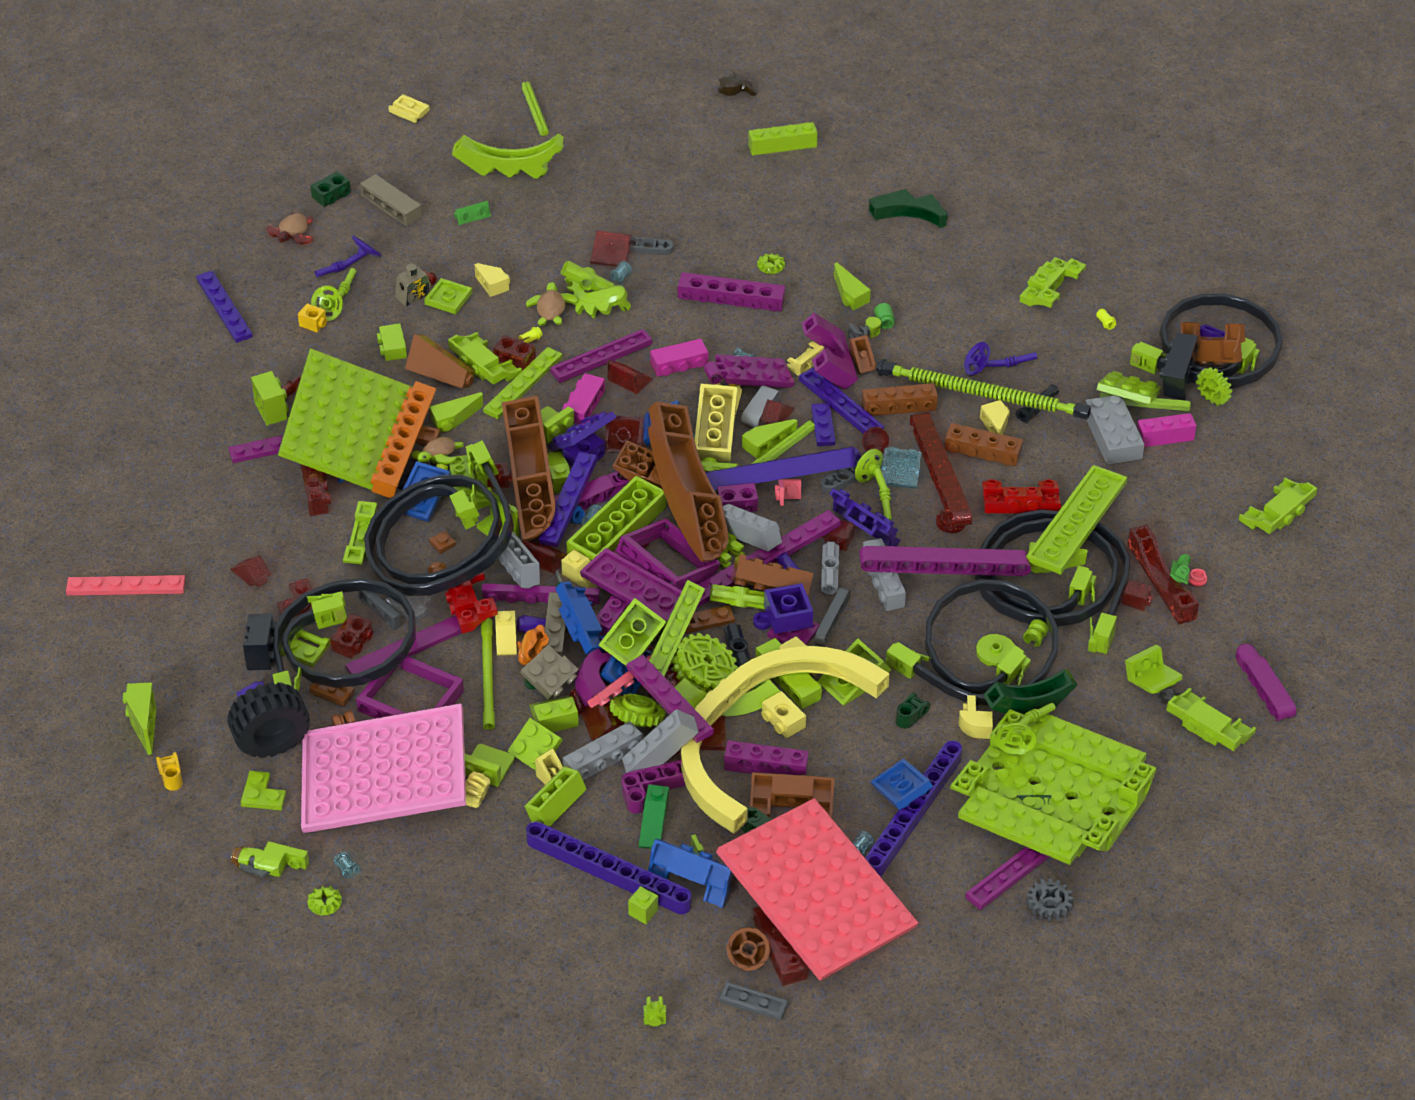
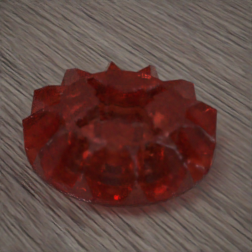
(943, 524)

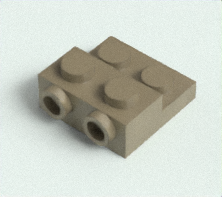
(549, 672)

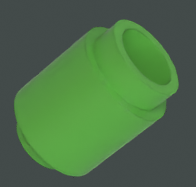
(885, 314)

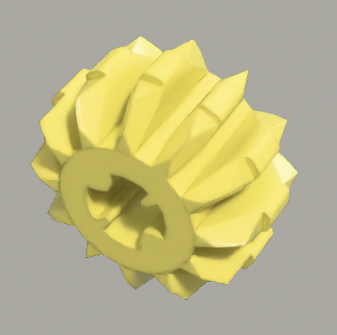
(476, 789)

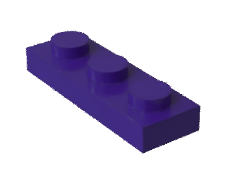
(823, 424)

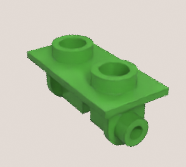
(472, 212)
(1180, 569)

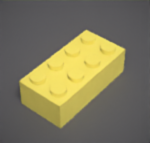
(715, 422)

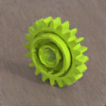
(637, 709)

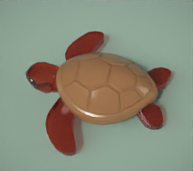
(292, 228)

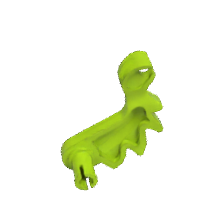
(598, 300)

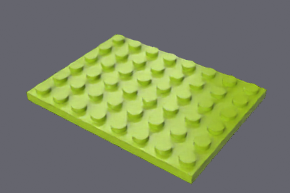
(341, 418)

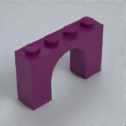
(835, 360)

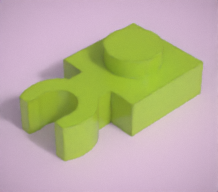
(654, 1012)

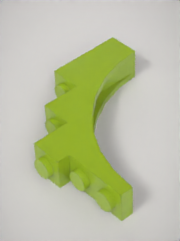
(509, 162)

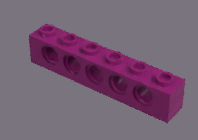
(731, 291)

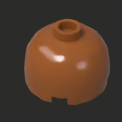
(748, 948)

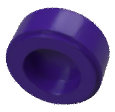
(761, 621)

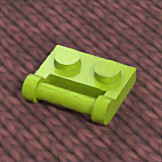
(305, 652)

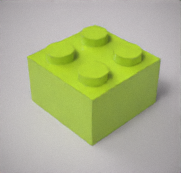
(269, 397)

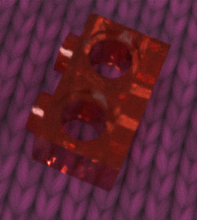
(512, 349)
(351, 636)

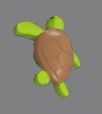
(551, 304)
(438, 451)

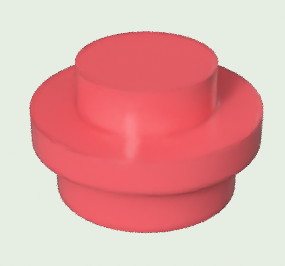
(1197, 577)

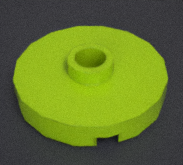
(986, 649)

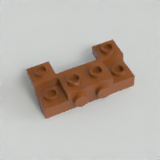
(1218, 348)
(790, 791)

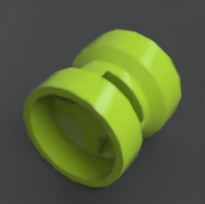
(1036, 632)

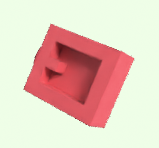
(787, 490)

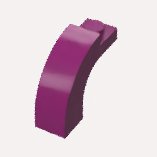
(588, 678)

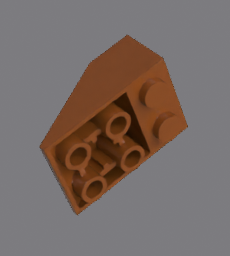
(637, 461)

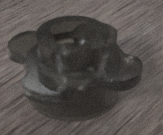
(1166, 695)

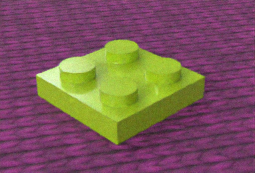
(448, 296)
(533, 742)

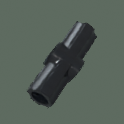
(737, 644)

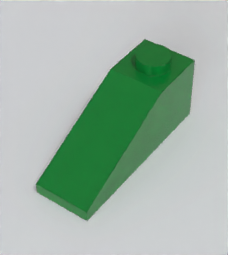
(654, 815)

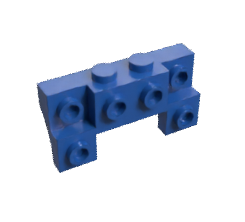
(579, 617)
(695, 866)

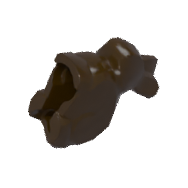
(735, 84)

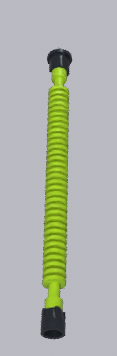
(983, 389)

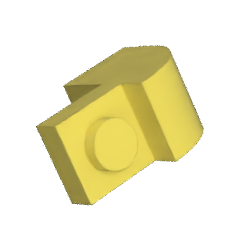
(975, 723)

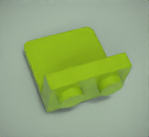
(556, 423)
(1149, 672)
(490, 762)

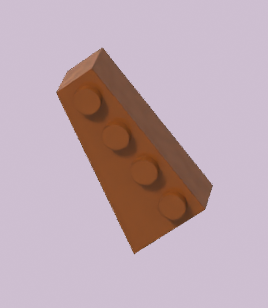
(768, 576)

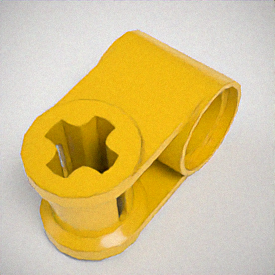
(170, 771)

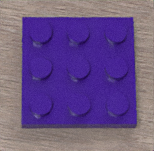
(578, 432)

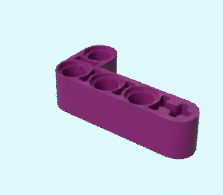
(635, 783)

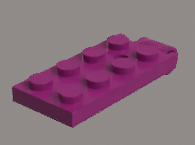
(749, 371)

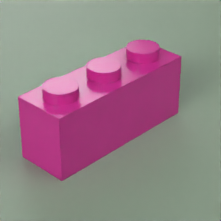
(679, 357)
(585, 396)
(1167, 429)

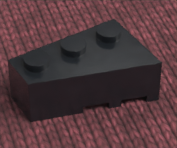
(1179, 364)
(259, 642)

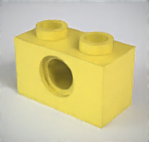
(783, 715)

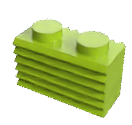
(392, 342)

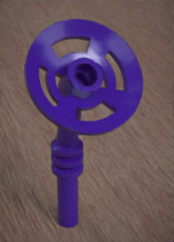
(363, 250)
(981, 360)

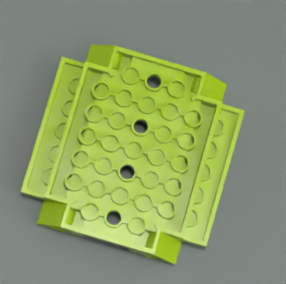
(1065, 764)

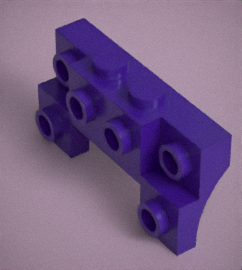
(861, 516)

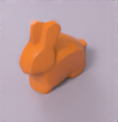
(532, 644)

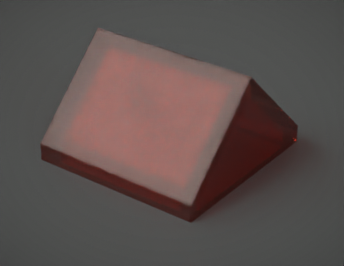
(627, 376)
(623, 430)
(548, 557)
(600, 720)

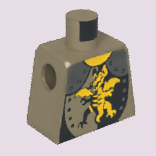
(412, 285)

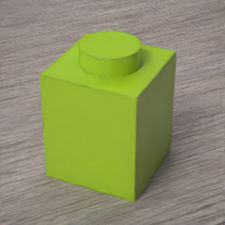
(643, 905)

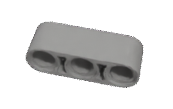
(754, 410)

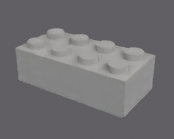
(1114, 430)

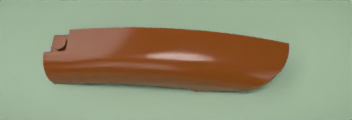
(529, 466)
(684, 481)

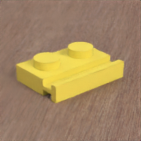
(409, 108)

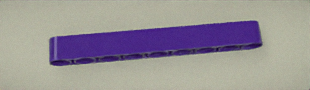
(783, 468)
(908, 817)
(607, 866)

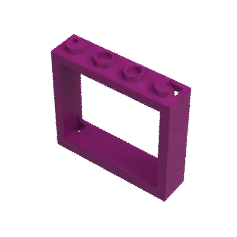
(630, 549)
(378, 710)

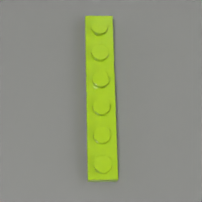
(523, 381)
(676, 626)

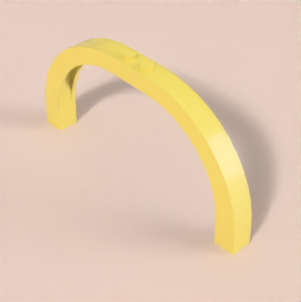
(776, 663)

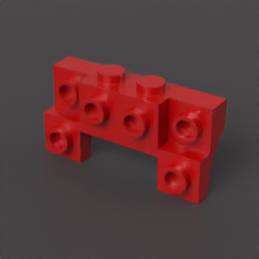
(1020, 499)
(466, 607)

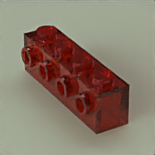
(315, 490)
(784, 958)

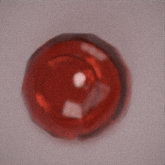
(875, 439)

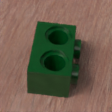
(330, 189)

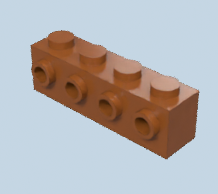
(899, 399)
(983, 444)

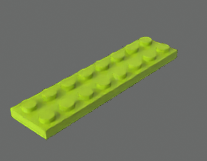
(1076, 519)

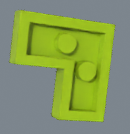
(258, 796)

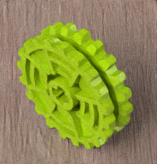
(703, 661)

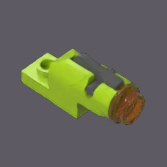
(271, 860)

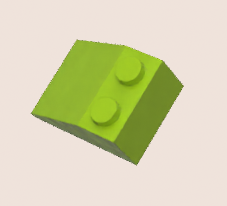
(632, 632)
(844, 690)
(141, 710)

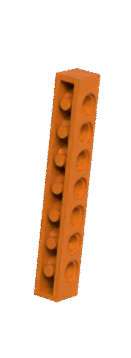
(403, 439)

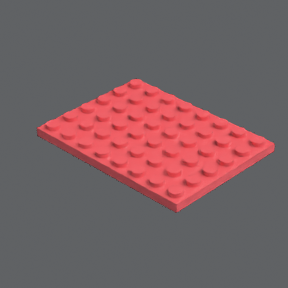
(817, 888)

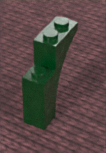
(904, 205)
(1027, 697)

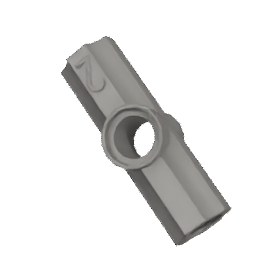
(830, 568)

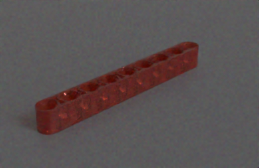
(941, 470)

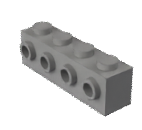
(752, 528)
(520, 563)
(888, 584)
(662, 742)
(603, 751)

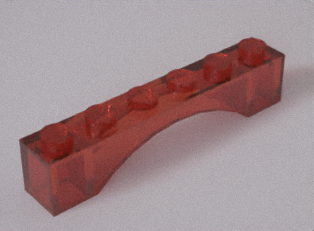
(1177, 598)

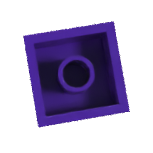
(788, 608)

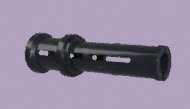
(1025, 413)

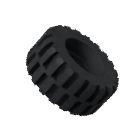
(268, 720)

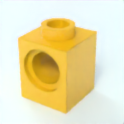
(312, 318)

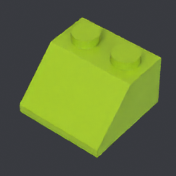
(556, 713)

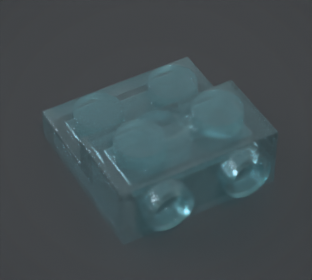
(901, 467)

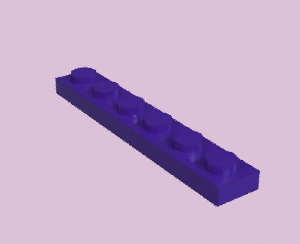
(224, 306)
(838, 401)
(569, 498)

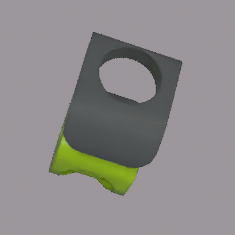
(871, 328)

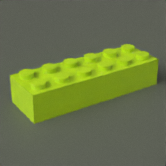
(626, 512)

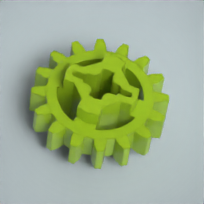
(1214, 386)

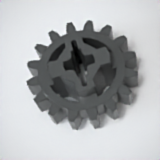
(1050, 899)

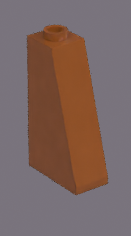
(437, 363)

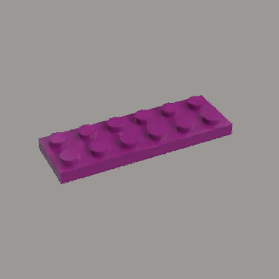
(630, 582)

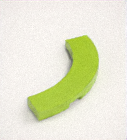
(748, 703)

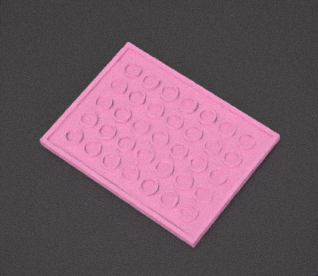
(383, 768)

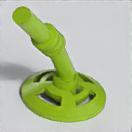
(331, 302)
(872, 470)
(1017, 732)

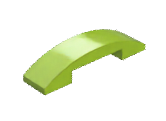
(355, 551)

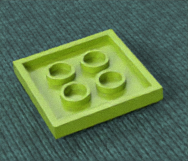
(1129, 387)

